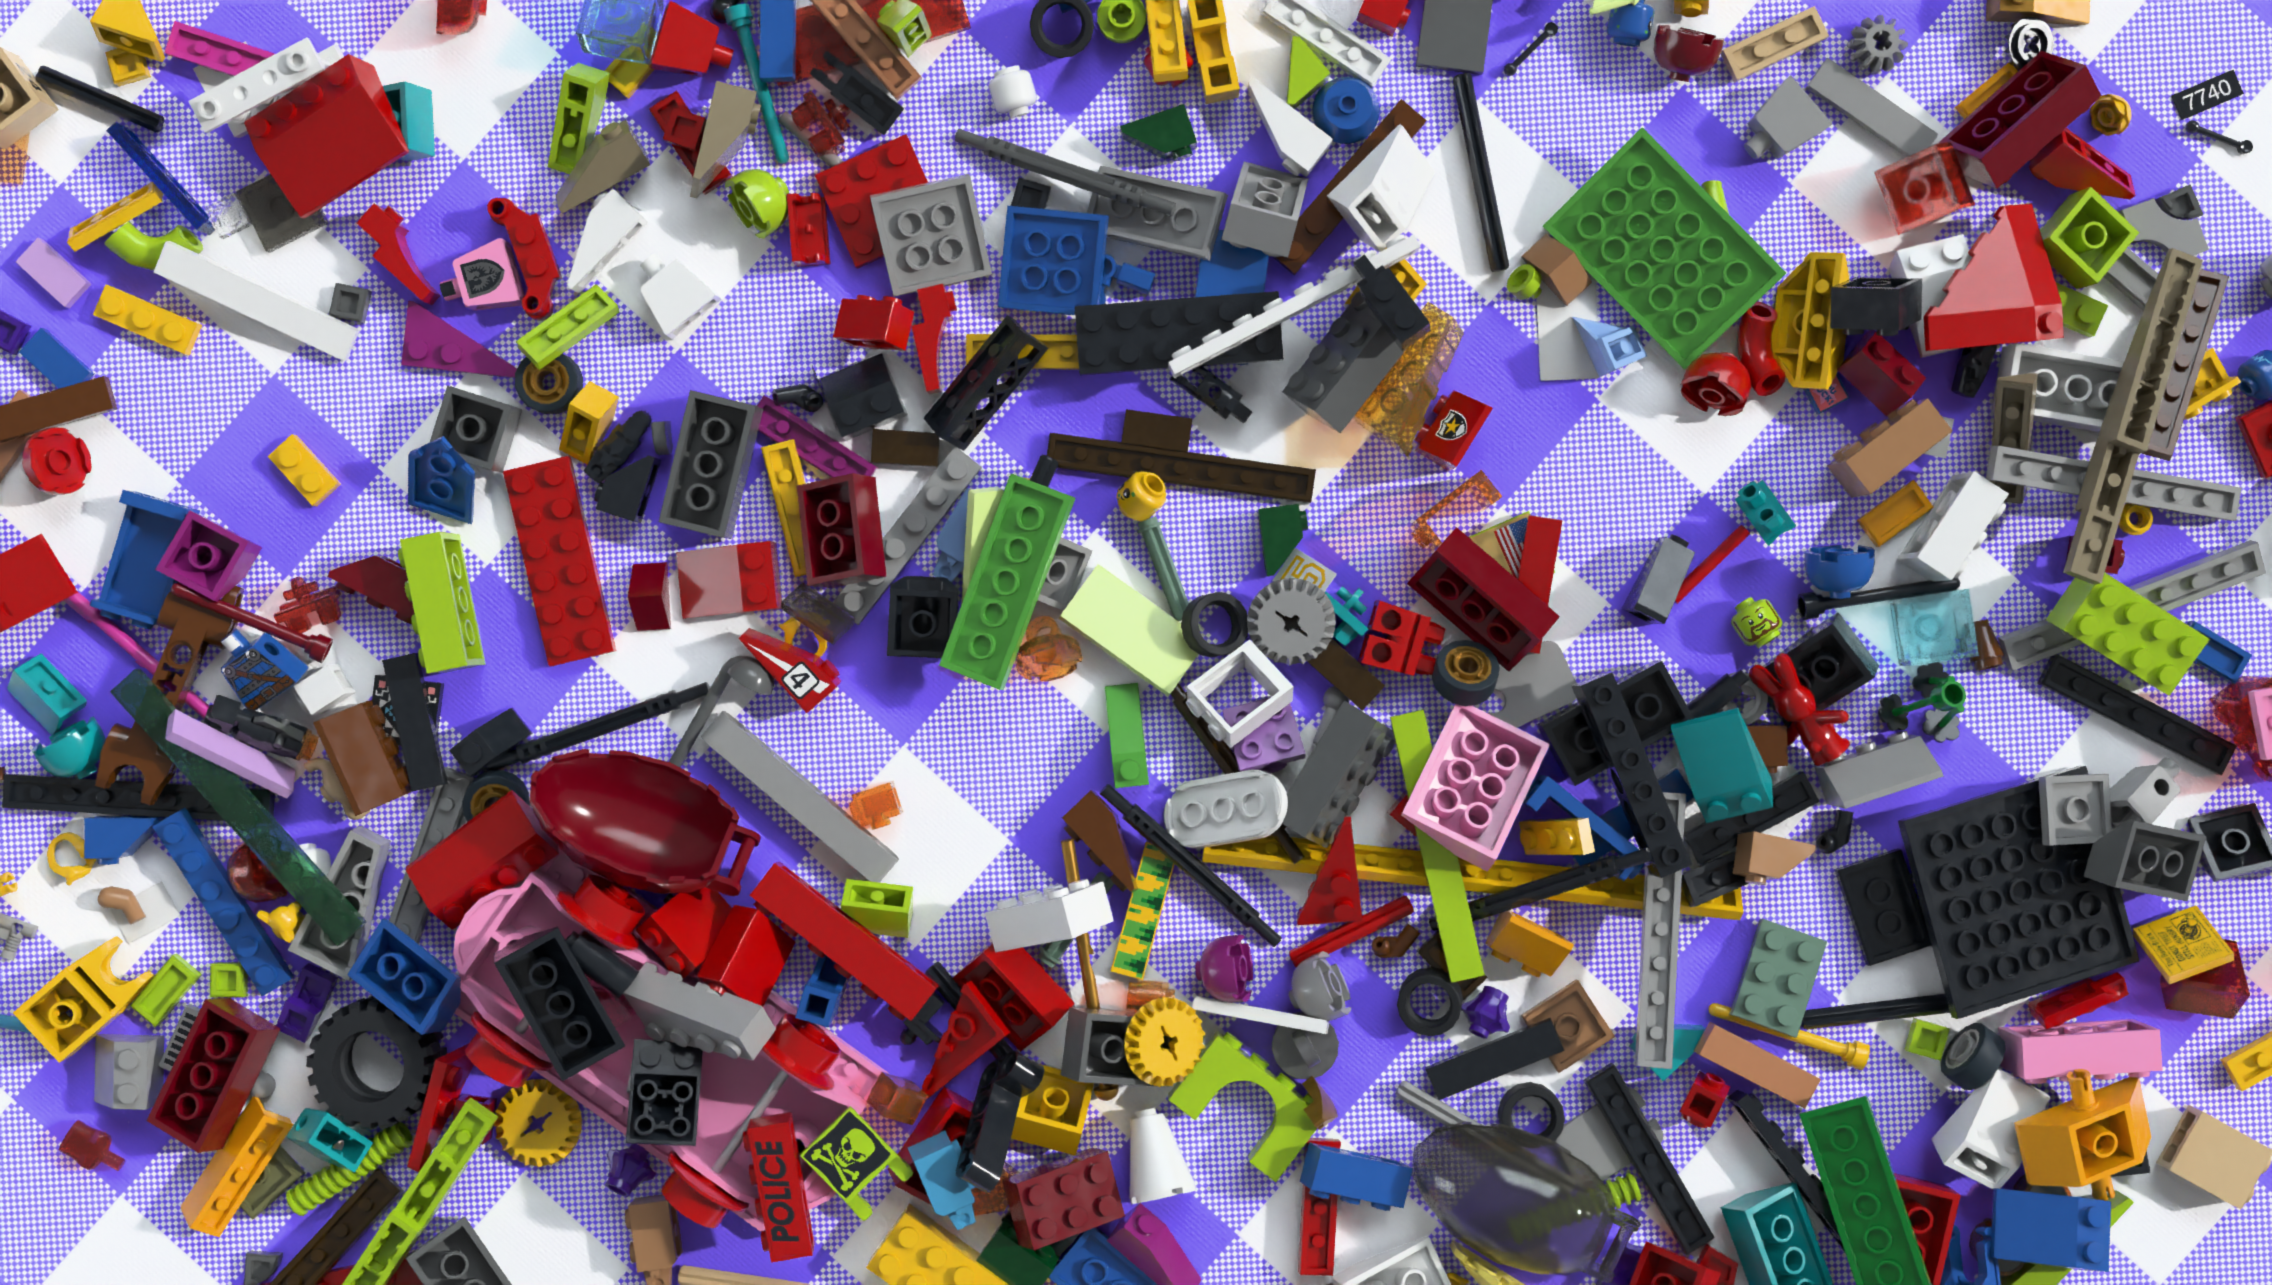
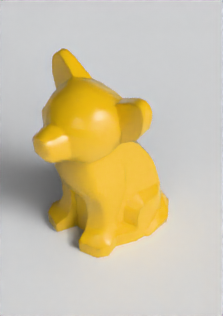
(284, 920)

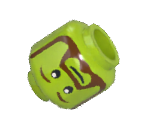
(1756, 622)

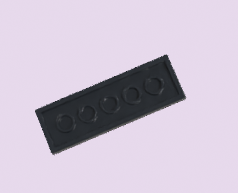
(1149, 332)

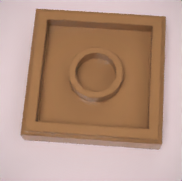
(1575, 1021)

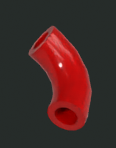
(1756, 349)

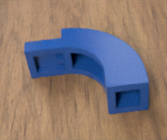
(822, 993)

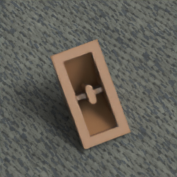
(1558, 268)

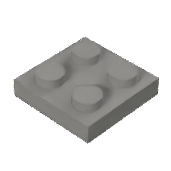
(2074, 808)

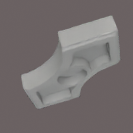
(2163, 230)

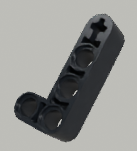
(994, 1117)

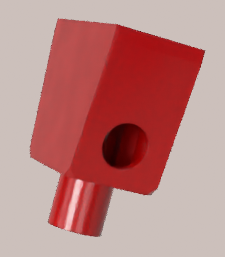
(687, 43)

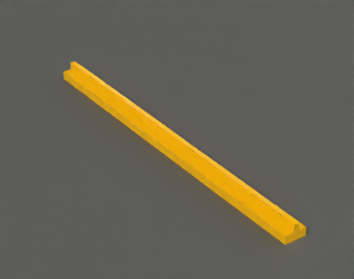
(1407, 867)

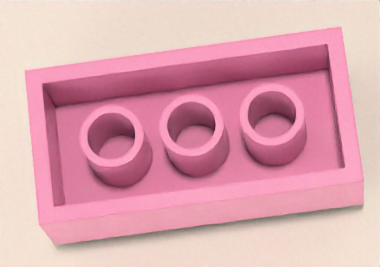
(2096, 1046)

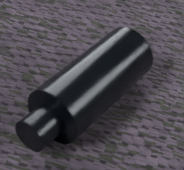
(1717, 695)

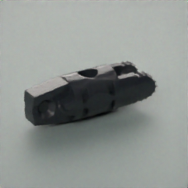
(1972, 369)
(1229, 398)
(618, 446)

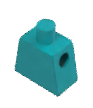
(320, 1131)

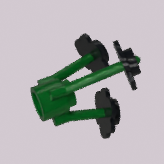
(1937, 690)

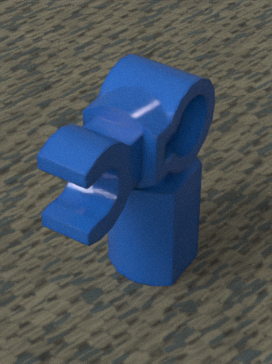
(1127, 276)

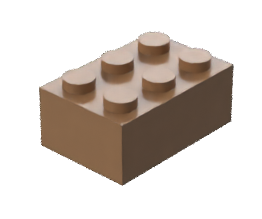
(1888, 447)

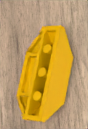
(1802, 333)

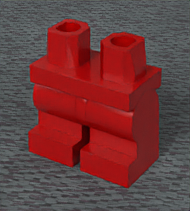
(1404, 640)

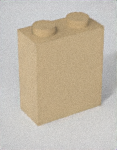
(2215, 1157)

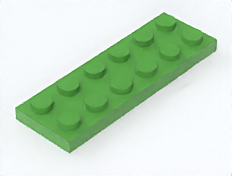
(1007, 581)

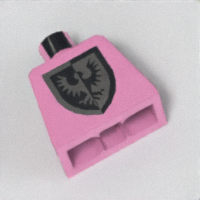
(486, 278)

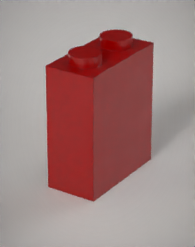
(685, 929)
(746, 956)

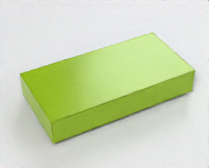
(166, 990)

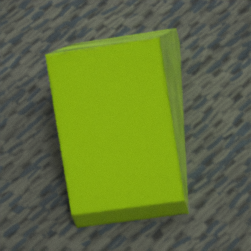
(1305, 73)

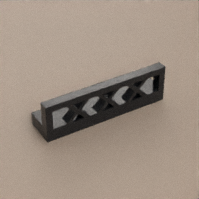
(979, 382)

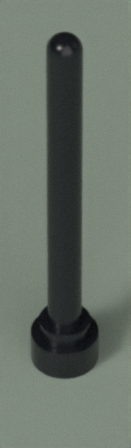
(1813, 605)

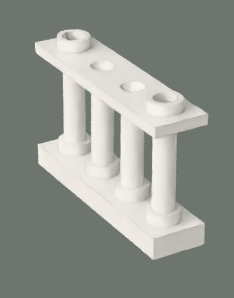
(261, 86)

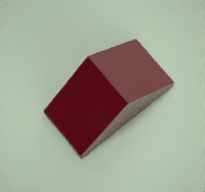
(650, 596)

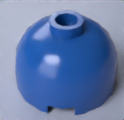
(1839, 568)

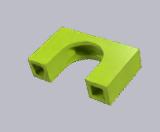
(1226, 1063)

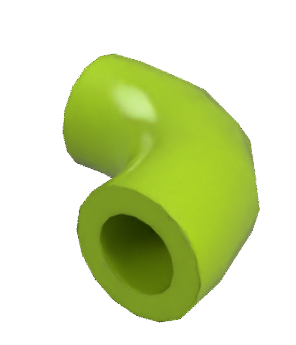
(145, 250)

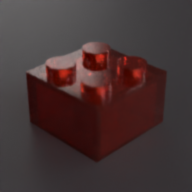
(1924, 188)

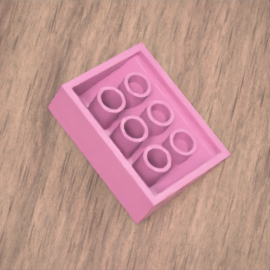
(1474, 784)

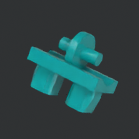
(1764, 511)
(1350, 626)

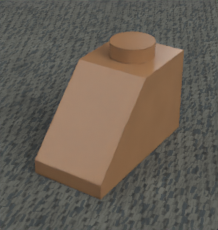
(1767, 856)

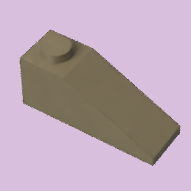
(607, 161)

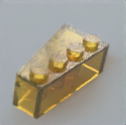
(1403, 396)

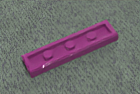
(811, 443)

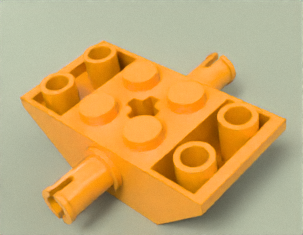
(2086, 1136)

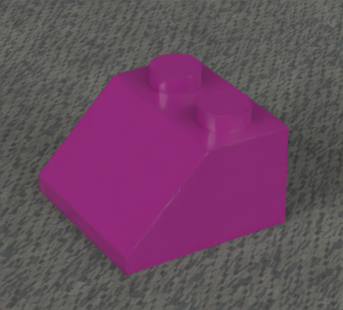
(208, 557)

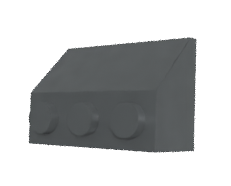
(2147, 859)

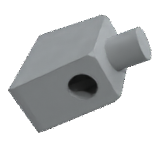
(1785, 121)
(2144, 792)

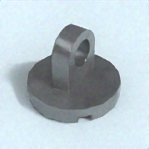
(1304, 1052)

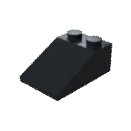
(1828, 662)

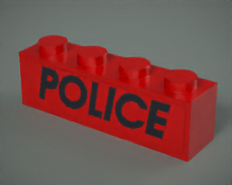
(780, 1187)

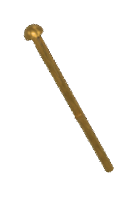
(1103, 1091)

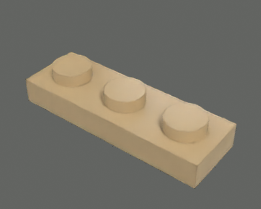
(1774, 44)

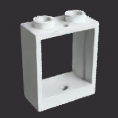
(1262, 670)

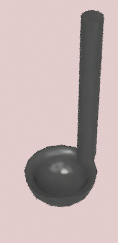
(744, 670)

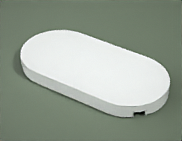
(1226, 809)

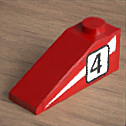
(796, 670)

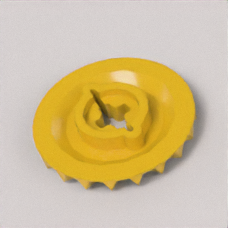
(1145, 1035)
(560, 1131)

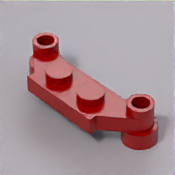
(532, 253)

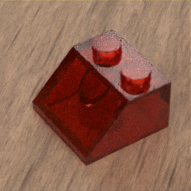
(2212, 992)

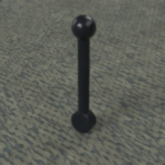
(1549, 31)
(2242, 147)

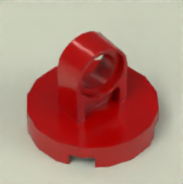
(56, 461)

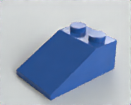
(2051, 1230)

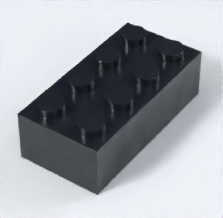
(1653, 707)

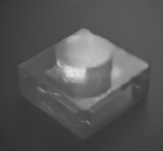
(228, 216)

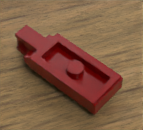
(2077, 999)

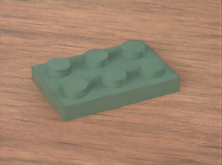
(1778, 977)

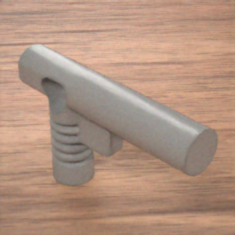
(9, 933)

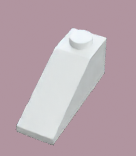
(1294, 136)
(606, 233)

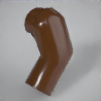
(1395, 945)

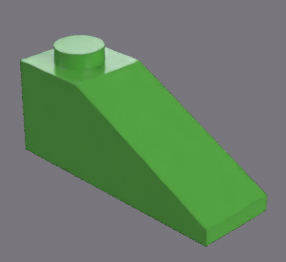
(1126, 735)

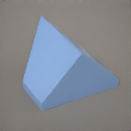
(1610, 345)

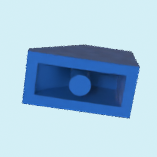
(116, 836)

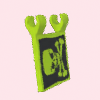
(851, 1156)

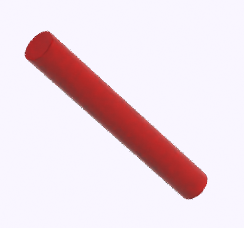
(1712, 561)

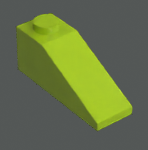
(904, 25)
(577, 115)

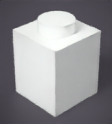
(323, 689)

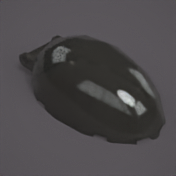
(1520, 1200)

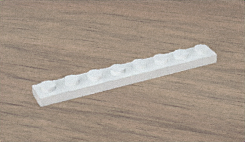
(1279, 311)

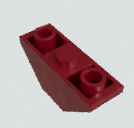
(380, 581)

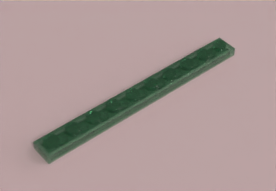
(243, 814)

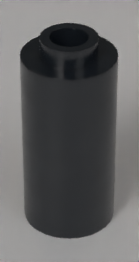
(601, 963)

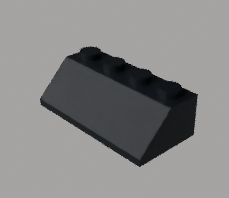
(558, 1001)

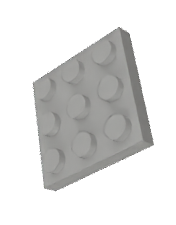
(931, 234)

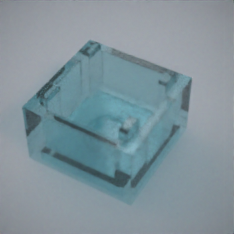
(620, 28)
(1933, 627)

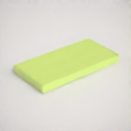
(1130, 629)

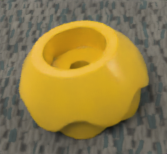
(2110, 114)

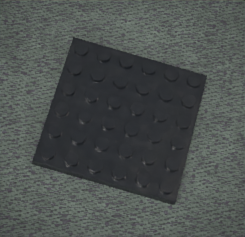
(2007, 908)

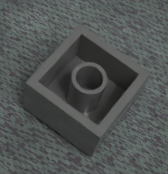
(477, 427)

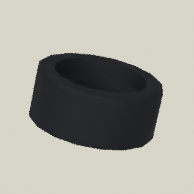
(1064, 50)
(1191, 630)
(1422, 1025)
(1528, 1089)

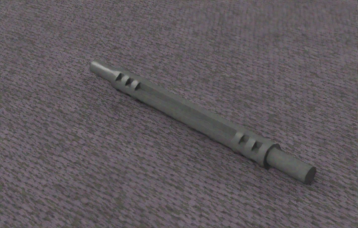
(1065, 172)

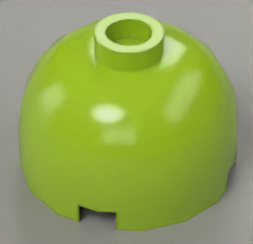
(759, 200)

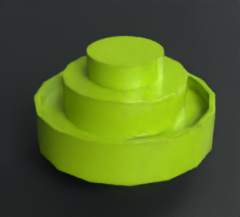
(1121, 19)

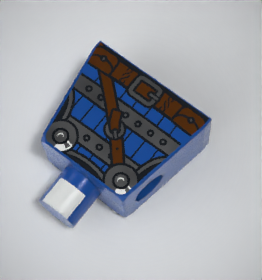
(259, 668)

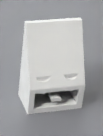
(1384, 190)
(1982, 1132)

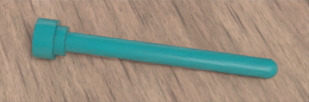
(740, 18)

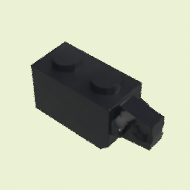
(1391, 303)

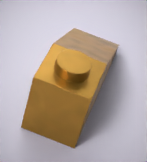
(2050, 11)

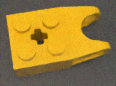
(90, 993)

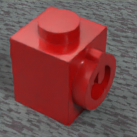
(1704, 1099)

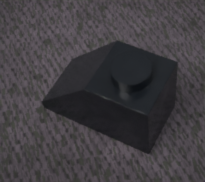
(628, 489)
(490, 742)

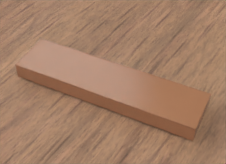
(870, 44)
(1757, 1065)

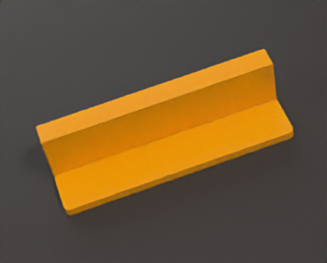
(234, 1168)

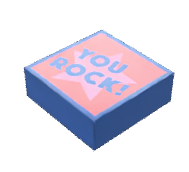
(1825, 399)

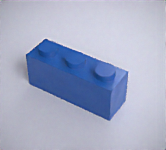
(1355, 1176)

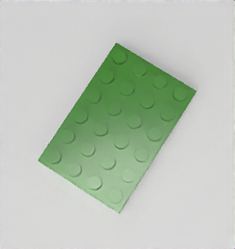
(1664, 248)

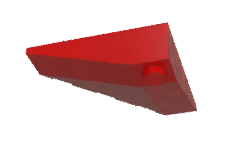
(2002, 292)

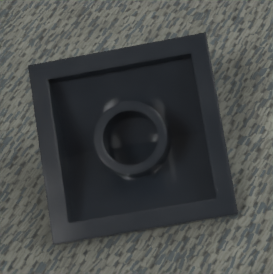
(2234, 842)

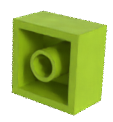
(2086, 238)

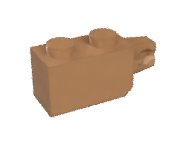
(654, 1237)

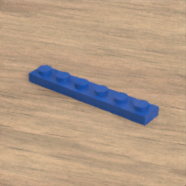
(223, 904)

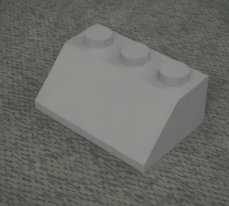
(1877, 770)

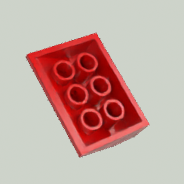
(328, 135)

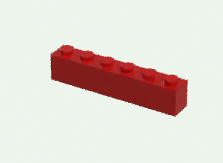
(844, 941)

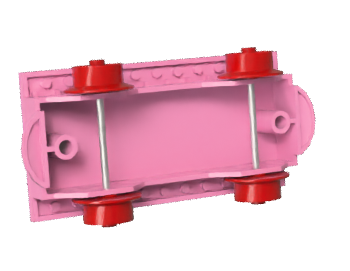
(796, 1071)

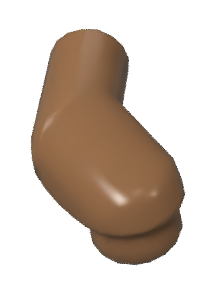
(121, 899)

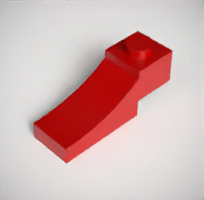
(394, 254)
(937, 311)

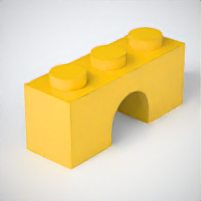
(1212, 50)

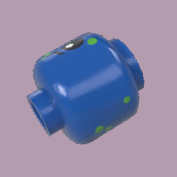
(1631, 24)

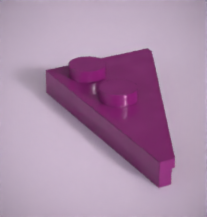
(439, 346)

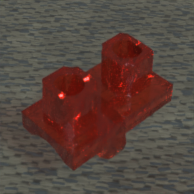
(812, 112)
(295, 612)

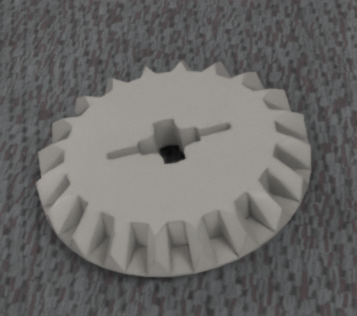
(1291, 598)

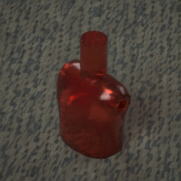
(90, 1147)

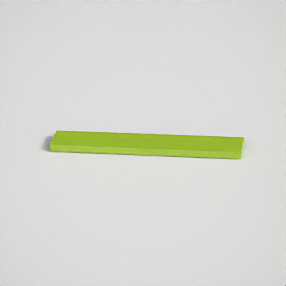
(1440, 864)

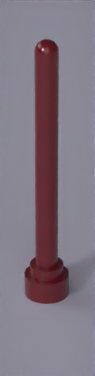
(315, 646)

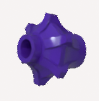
(1487, 1012)
(628, 1169)

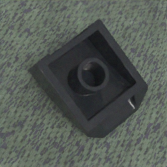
(921, 616)

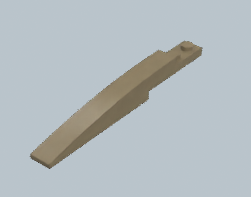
(2131, 416)

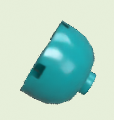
(72, 750)

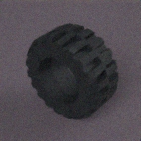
(340, 1084)

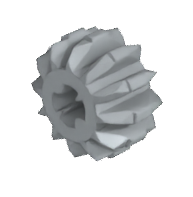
(1889, 46)

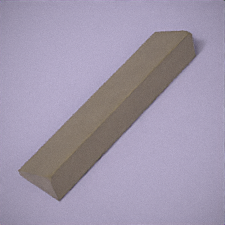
(2014, 421)

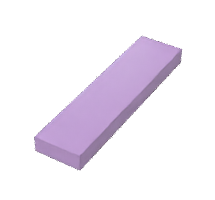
(230, 754)

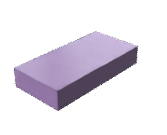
(53, 272)

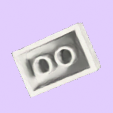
(1953, 527)
(1048, 916)

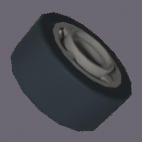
(1973, 1056)

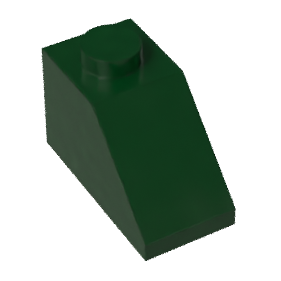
(1163, 134)
(1280, 534)

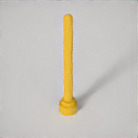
(1854, 1053)

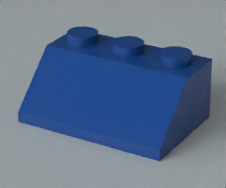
(407, 979)

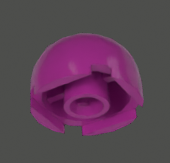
(1226, 969)

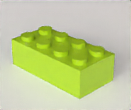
(441, 602)
(2129, 631)

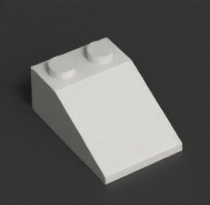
(1935, 265)
(1404, 1265)

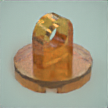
(1047, 655)

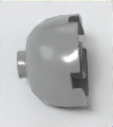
(1319, 988)

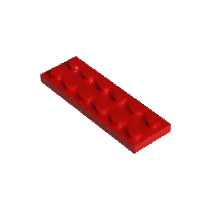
(559, 561)

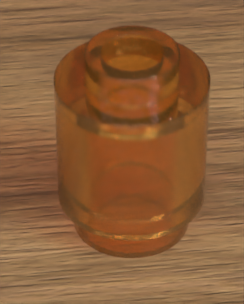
(1145, 991)

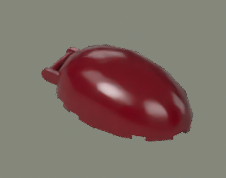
(640, 822)

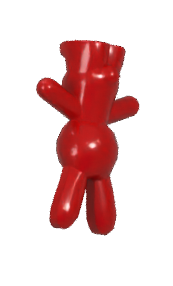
(1798, 705)

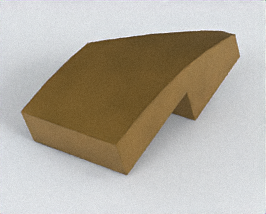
(1322, 1109)

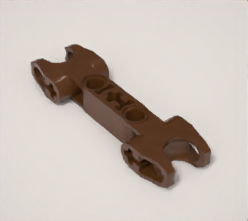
(127, 746)

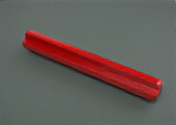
(1353, 930)

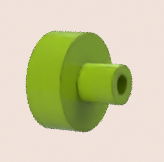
(1524, 282)

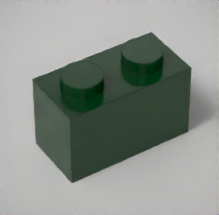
(1016, 1263)

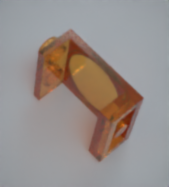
(1478, 486)

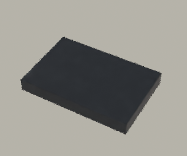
(1883, 907)

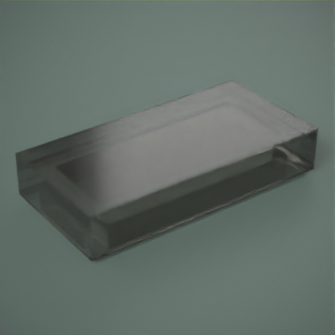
(817, 613)

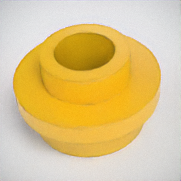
(2144, 522)

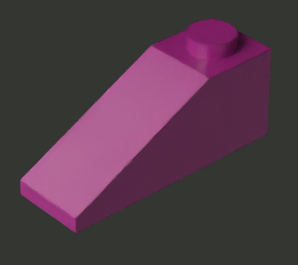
(1153, 1248)

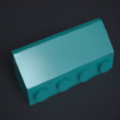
(1776, 1238)

